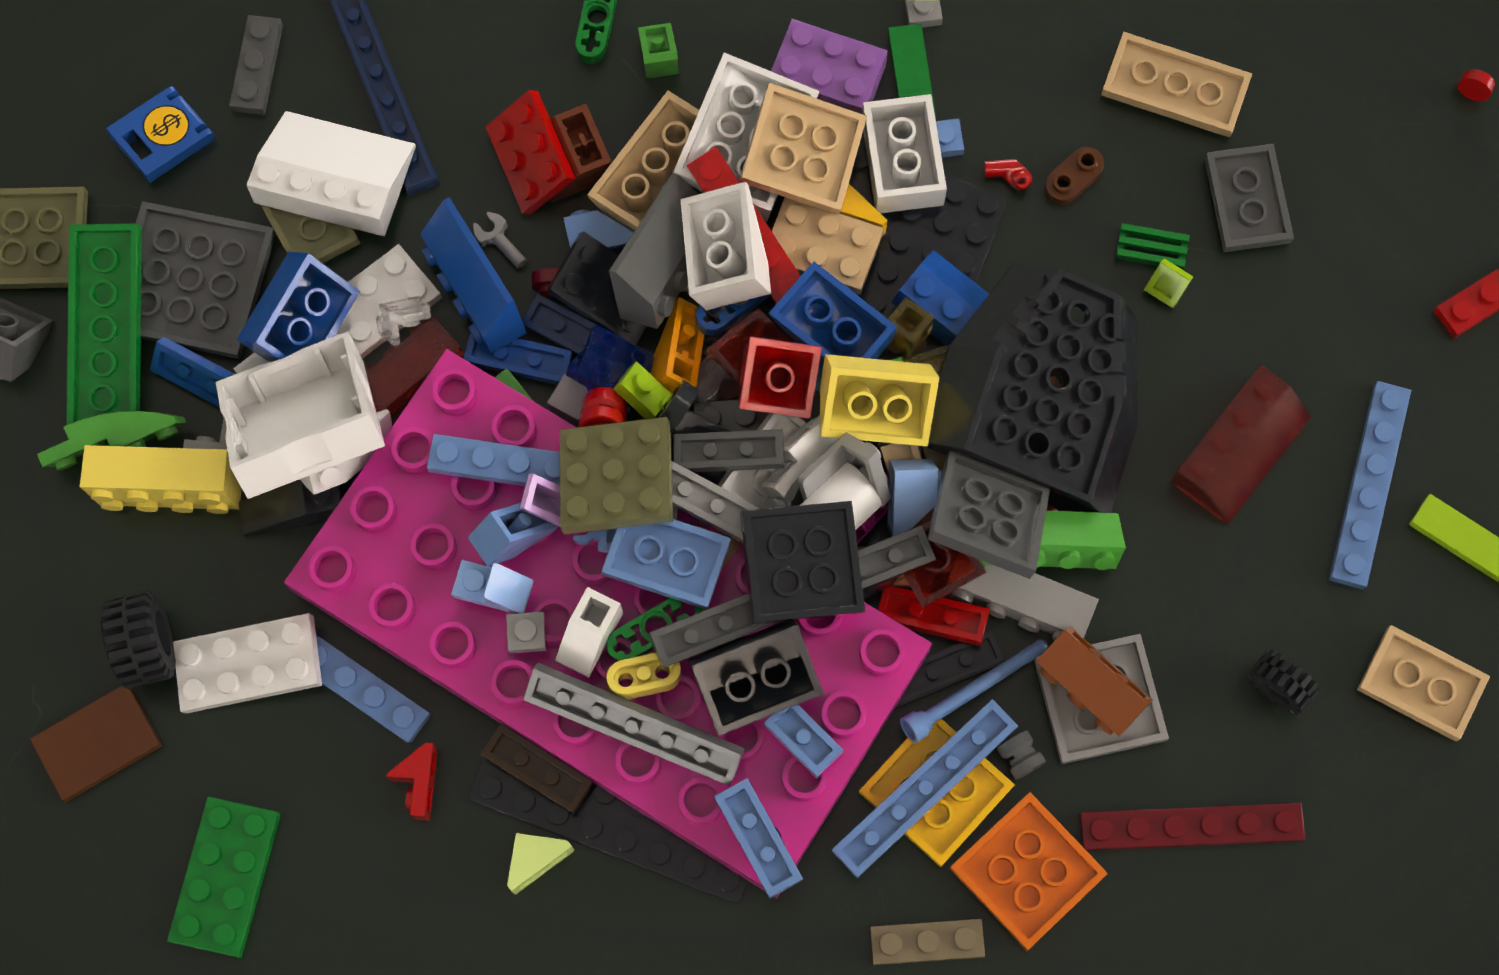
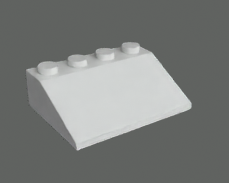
(730, 118)
(331, 173)

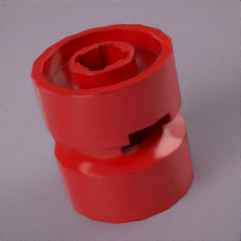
(602, 407)

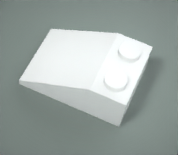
(724, 247)

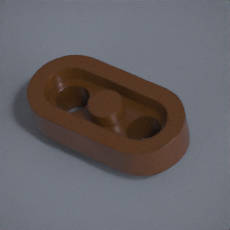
(1075, 174)

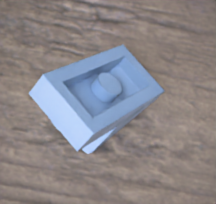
(492, 587)

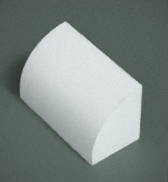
(848, 485)

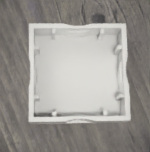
(298, 415)

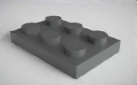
(1248, 198)

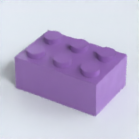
(834, 64)

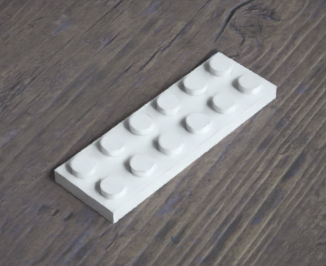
(385, 280)

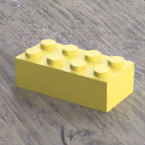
(160, 478)

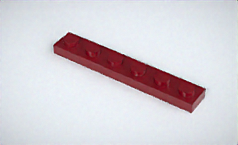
(1192, 826)

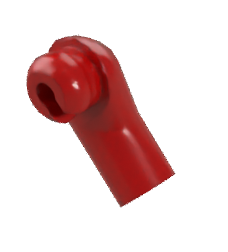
(1010, 170)

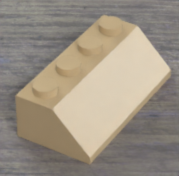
(645, 162)

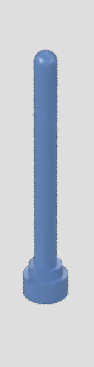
(918, 724)

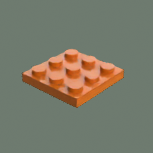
(1028, 871)

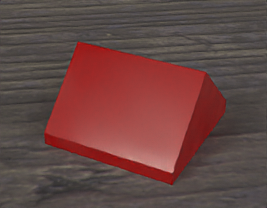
(779, 377)

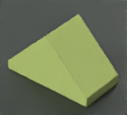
(534, 857)

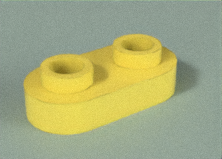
(642, 673)

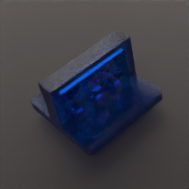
(606, 360)

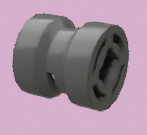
(1021, 755)

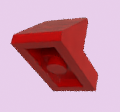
(420, 770)

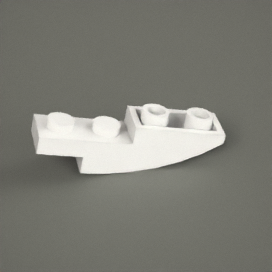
(800, 452)

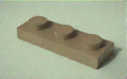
(927, 942)

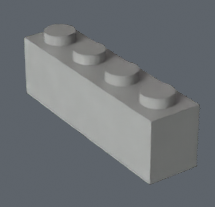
(1032, 601)

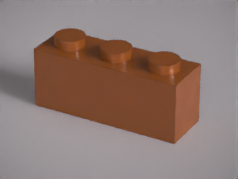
(1093, 682)

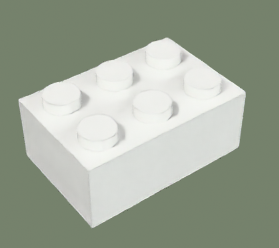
(904, 154)

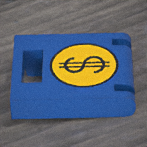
(166, 128)

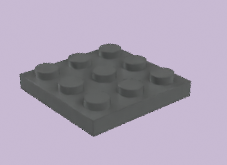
(989, 514)

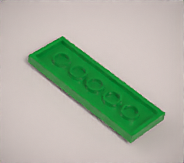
(103, 319)

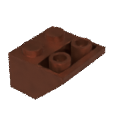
(582, 147)

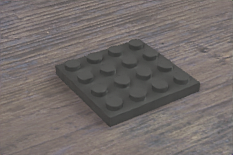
(200, 277)

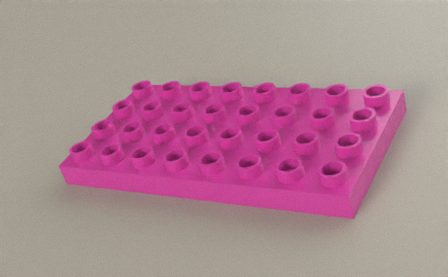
(390, 573)

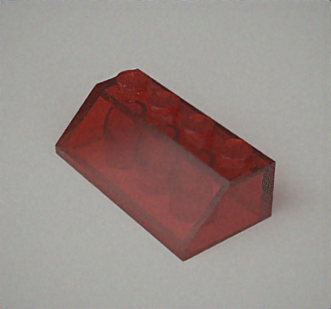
(1242, 445)

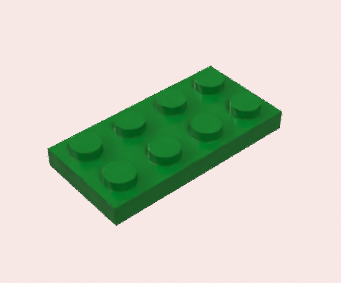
(224, 877)

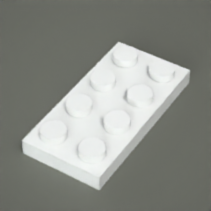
(247, 663)

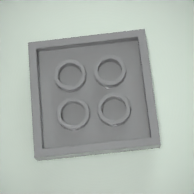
(1075, 730)

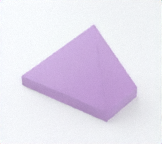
(542, 499)

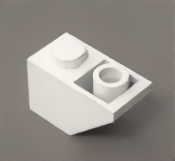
(588, 631)

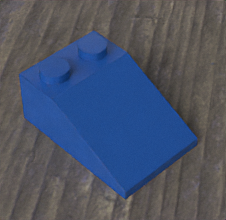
(830, 315)

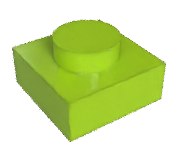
(1168, 283)

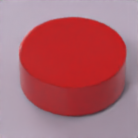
(1476, 85)

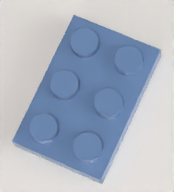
(668, 560)

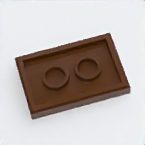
(95, 742)

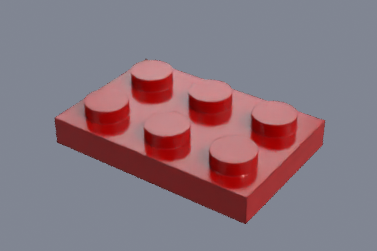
(530, 152)

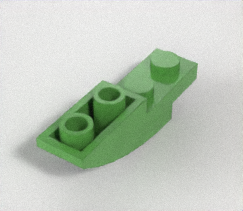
(115, 428)

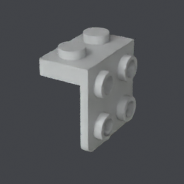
(847, 449)

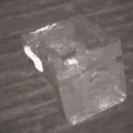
(401, 312)

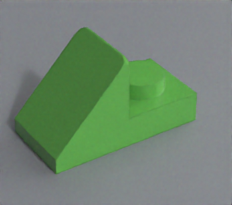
(658, 50)

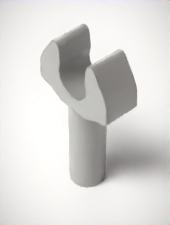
(498, 238)

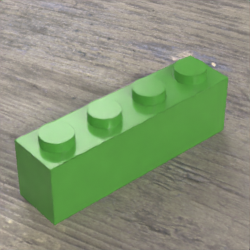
(1081, 540)

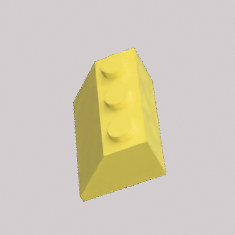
(877, 400)

